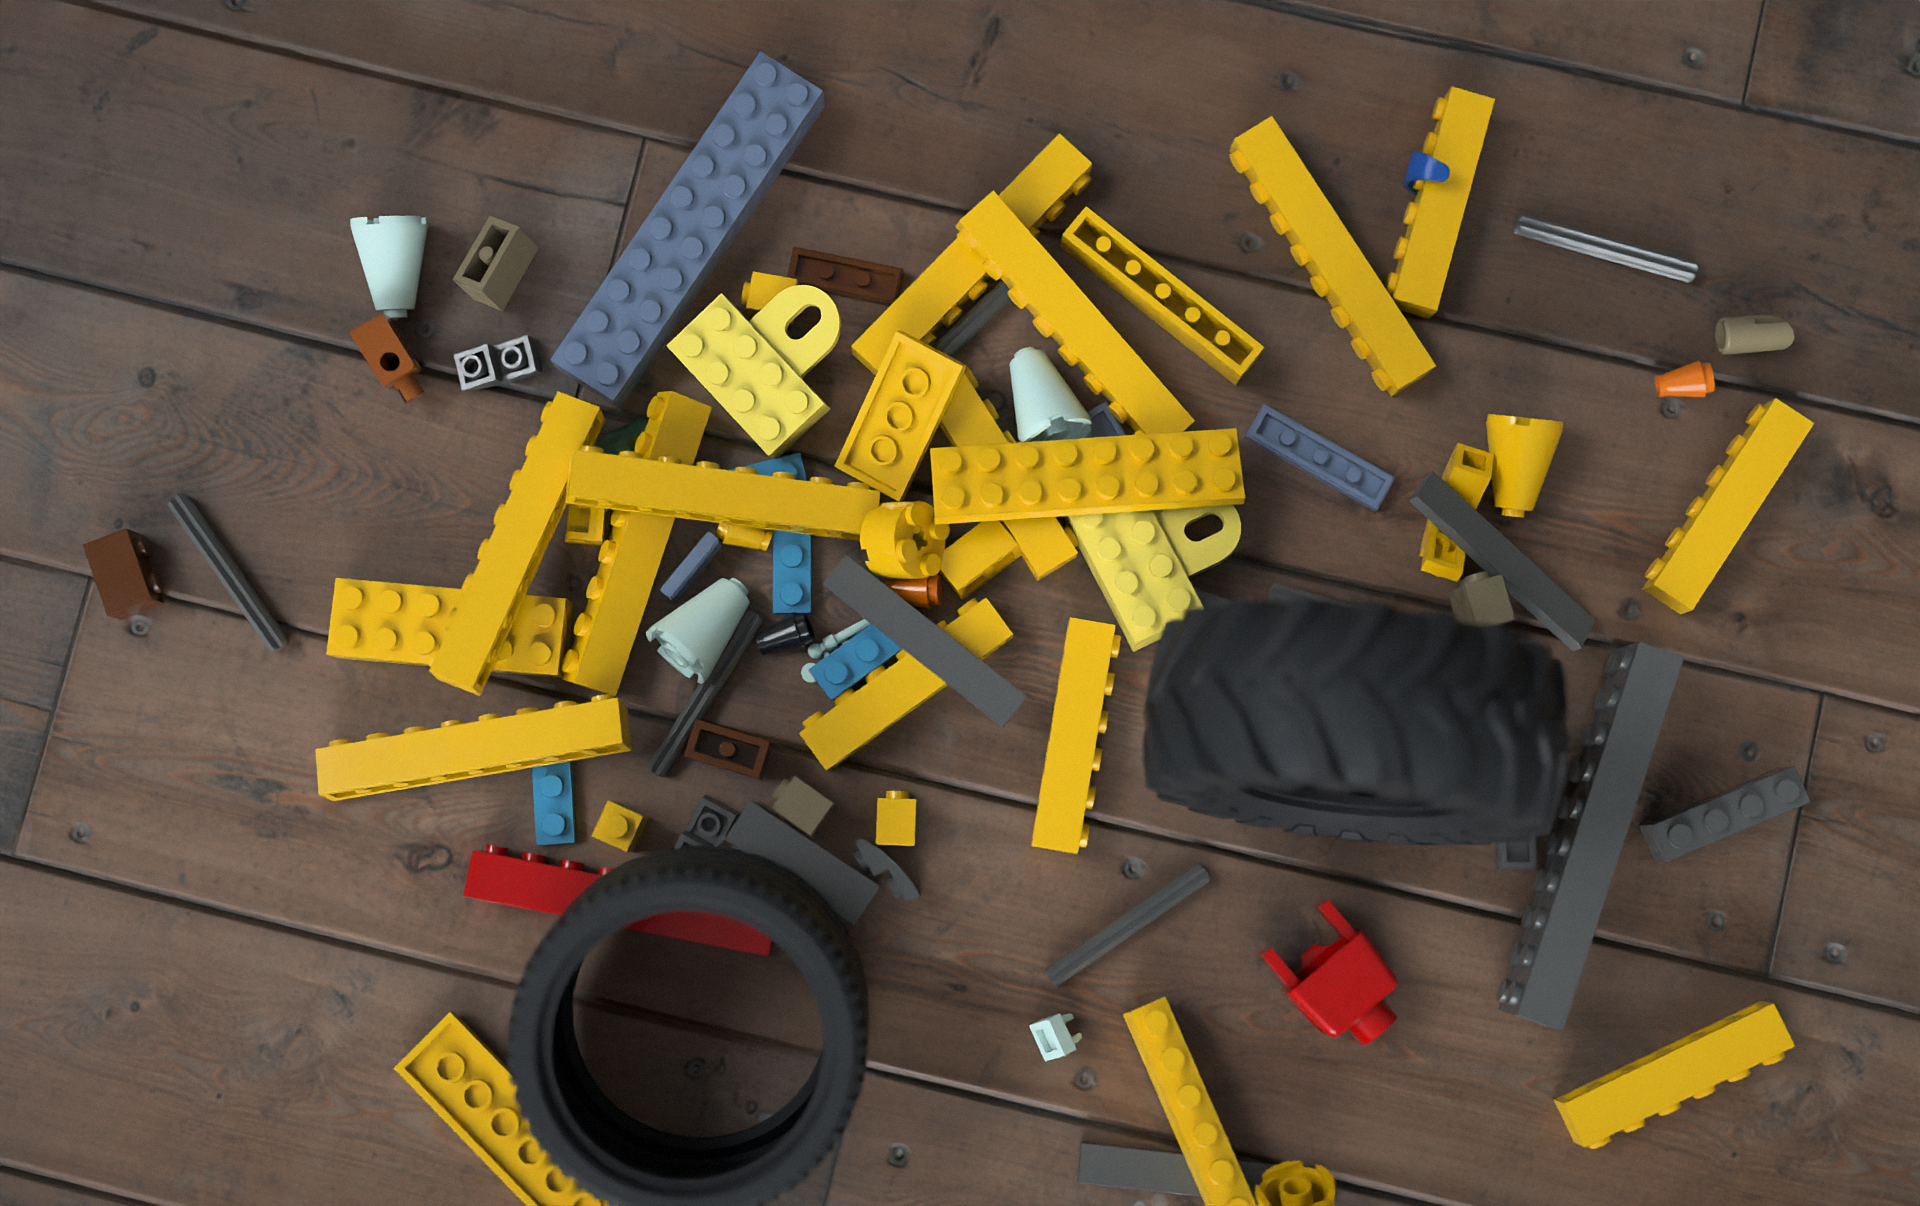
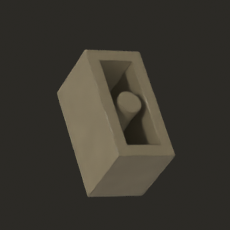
(496, 263)
(1481, 600)
(802, 805)

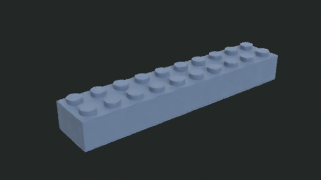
(689, 230)

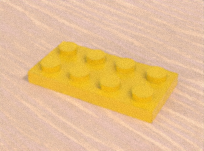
(900, 415)

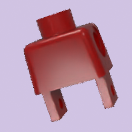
(1339, 982)

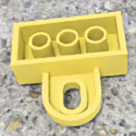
(758, 367)
(1148, 560)

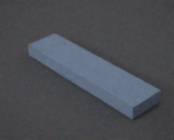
(1319, 457)

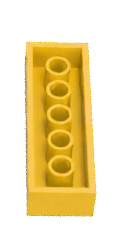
(408, 620)

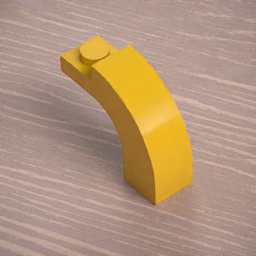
(1469, 475)

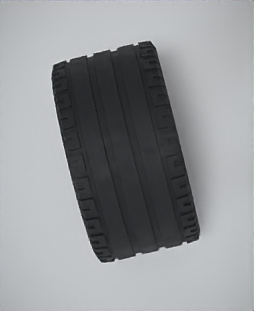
(643, 1166)

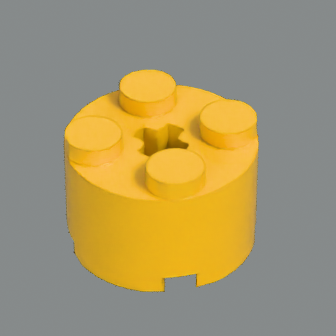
(903, 540)

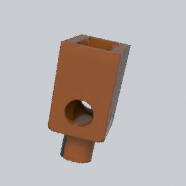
(380, 343)

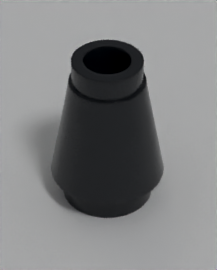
(786, 635)

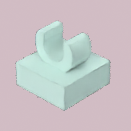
(1054, 1037)

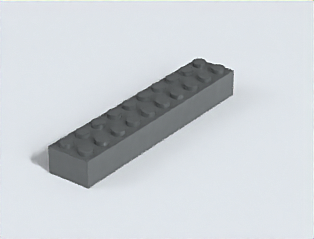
(1589, 834)

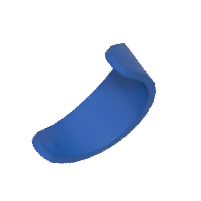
(1424, 168)

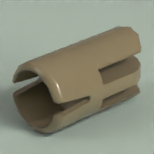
(1752, 334)

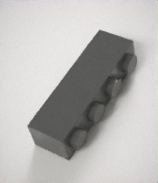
(1724, 813)
(834, 879)

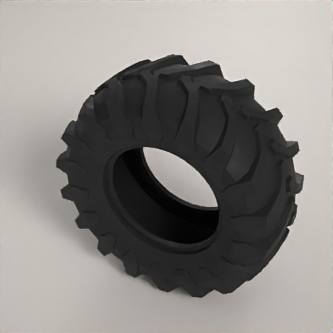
(1357, 723)

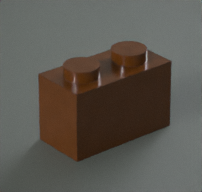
(124, 573)
(728, 749)

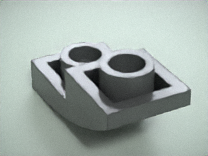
(497, 364)
(708, 824)
(876, 860)

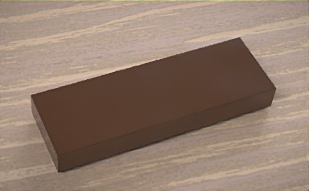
(846, 276)

